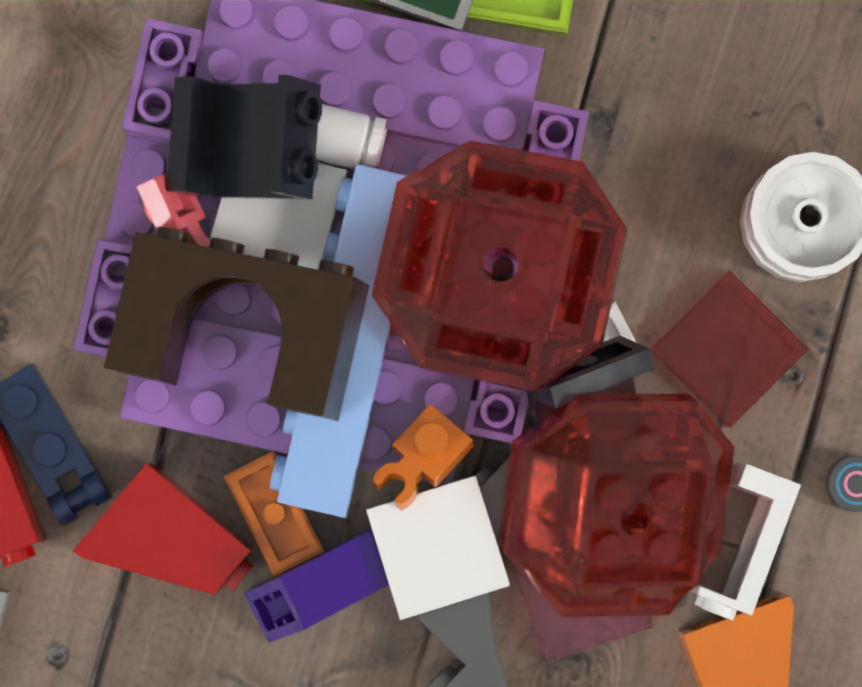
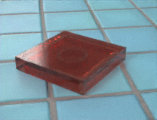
(729, 349)

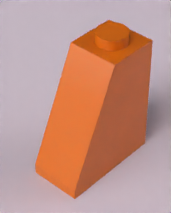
(743, 650)

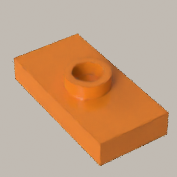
(279, 529)

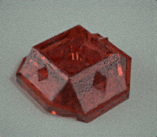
(452, 228)
(582, 474)

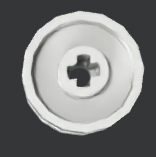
(773, 224)

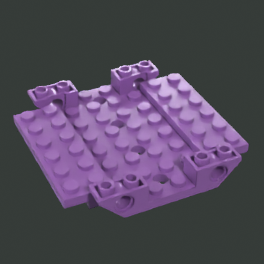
(436, 95)

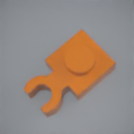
(426, 450)

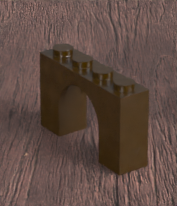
(172, 280)

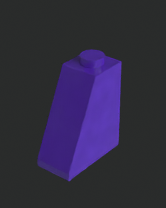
(318, 587)

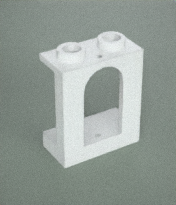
(758, 543)

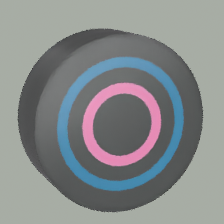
(845, 483)

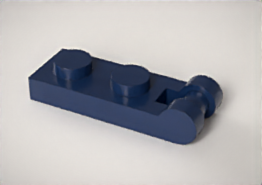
(49, 444)

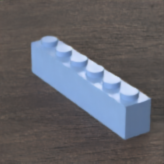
(323, 451)

